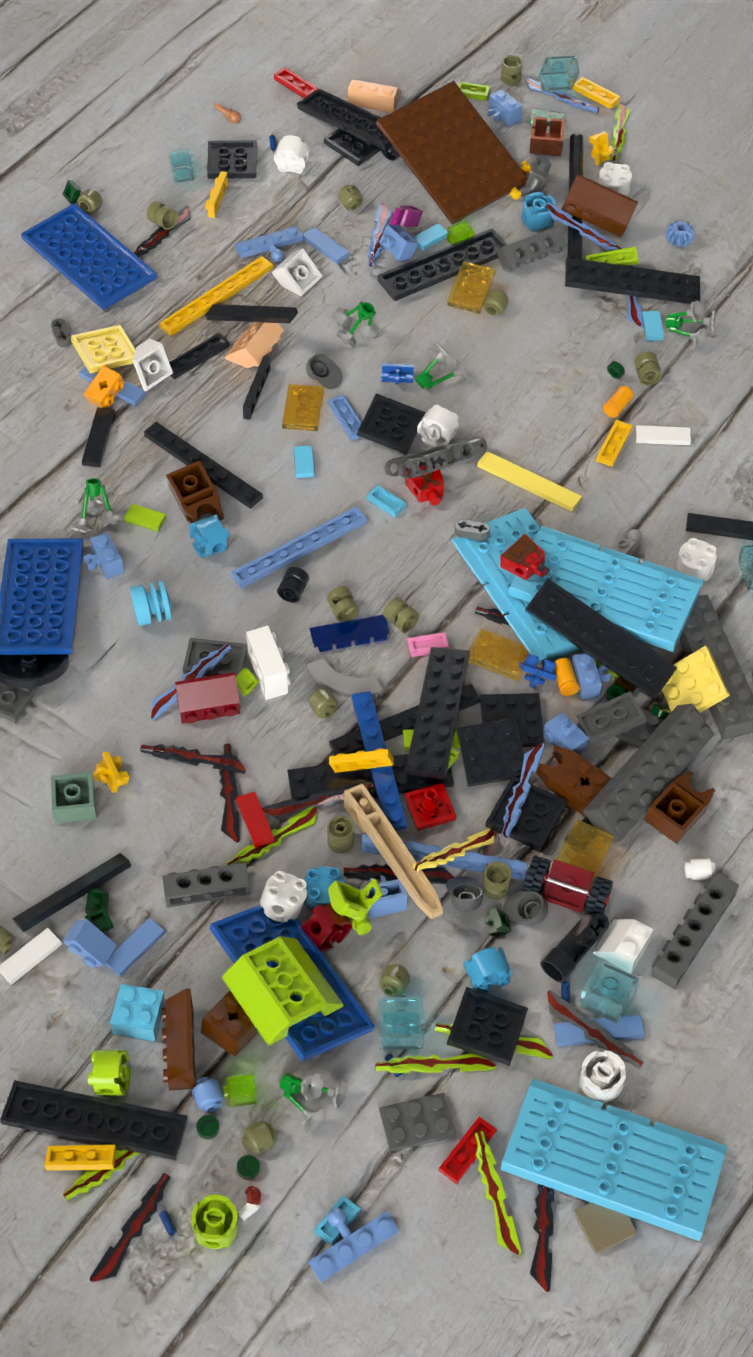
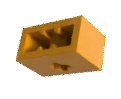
(104, 388)

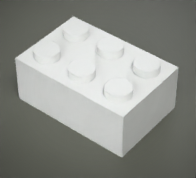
(268, 662)

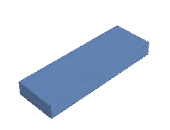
(325, 245)
(345, 415)
(135, 947)

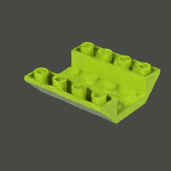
(267, 991)

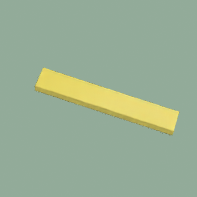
(529, 481)

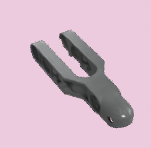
(444, 455)

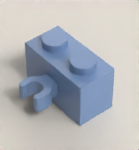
(504, 108)
(398, 242)
(105, 556)
(589, 676)
(566, 734)
(392, 901)
(89, 943)

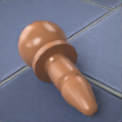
(233, 116)

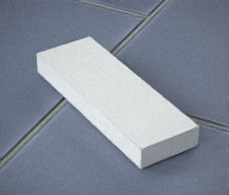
(663, 435)
(29, 956)

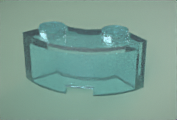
(181, 166)

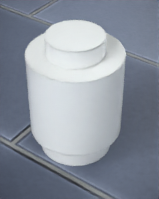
(699, 869)

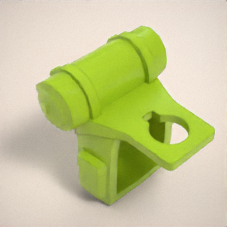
(353, 903)

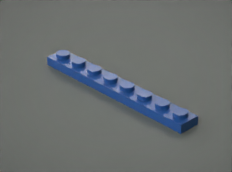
(382, 776)

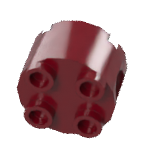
(326, 927)

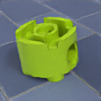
(110, 1072)
(215, 1221)

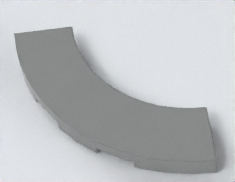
(342, 684)

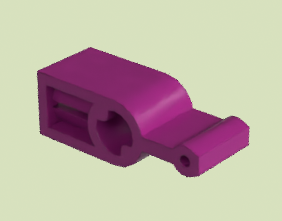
(406, 216)

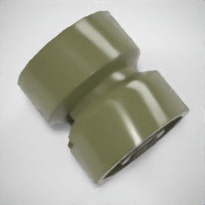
(511, 70)
(162, 215)
(648, 368)
(343, 604)
(401, 615)
(340, 834)
(497, 880)

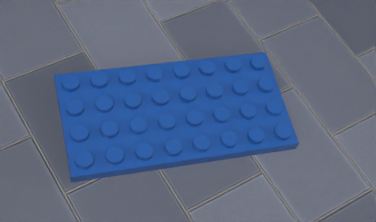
(89, 256)
(40, 595)
(316, 1033)

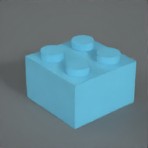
(137, 1012)

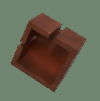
(547, 143)

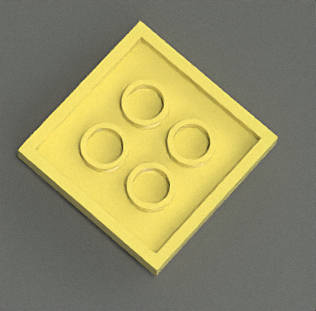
(104, 347)
(696, 682)

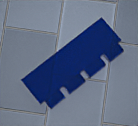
(344, 632)

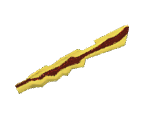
(455, 850)

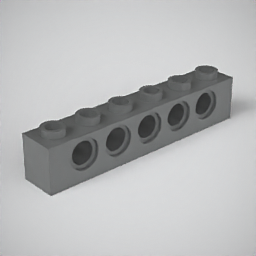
(670, 972)

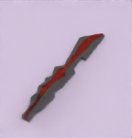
(592, 1031)

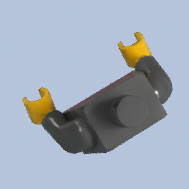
(536, 178)

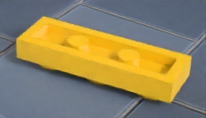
(596, 92)
(217, 194)
(614, 443)
(361, 760)
(80, 1157)

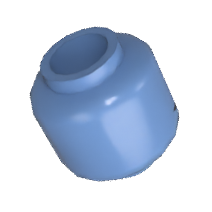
(208, 1094)

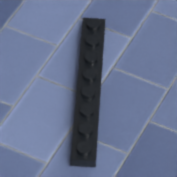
(218, 474)
(394, 725)

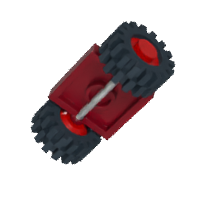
(568, 885)

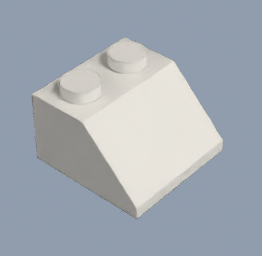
(297, 273)
(151, 363)
(624, 943)

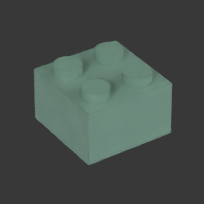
(73, 797)

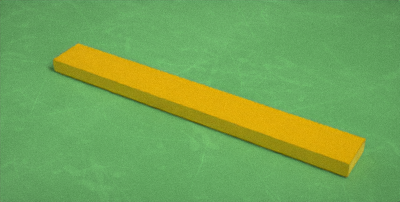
(216, 296)

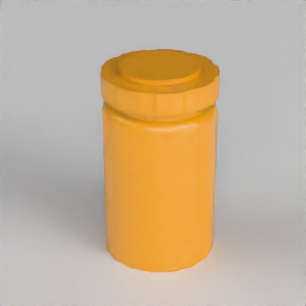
(618, 401)
(566, 677)

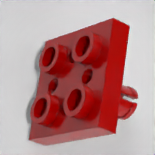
(427, 802)

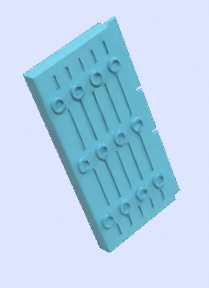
(484, 561)
(638, 598)
(615, 1159)

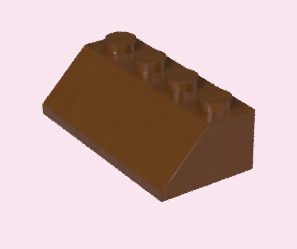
(599, 205)
(180, 1041)

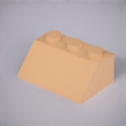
(373, 96)
(255, 344)

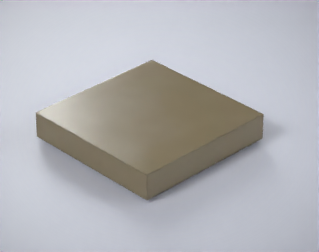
(604, 1226)

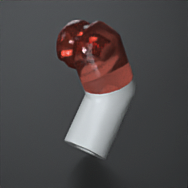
(253, 1202)

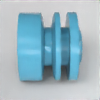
(150, 603)

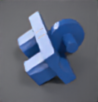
(397, 372)
(547, 670)

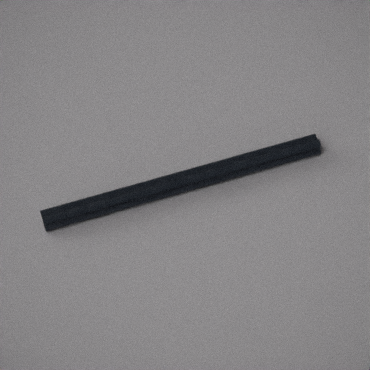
(575, 168)

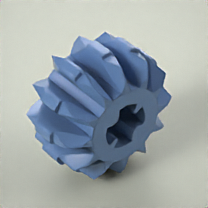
(680, 233)

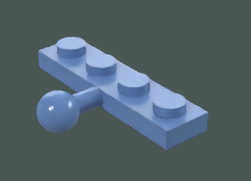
(269, 243)
(353, 1244)

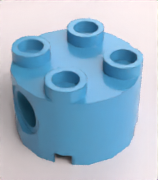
(535, 211)
(209, 536)
(317, 885)
(488, 969)

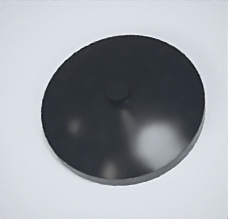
(32, 669)

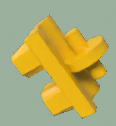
(601, 149)
(108, 772)

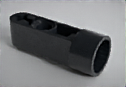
(564, 957)

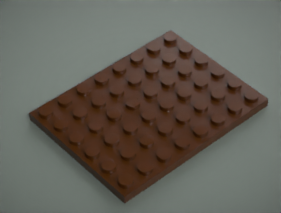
(452, 152)

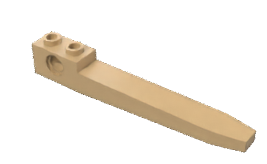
(375, 824)

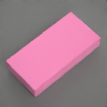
(422, 644)

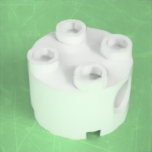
(291, 154)
(616, 177)
(438, 426)
(697, 559)
(283, 896)
(602, 1076)

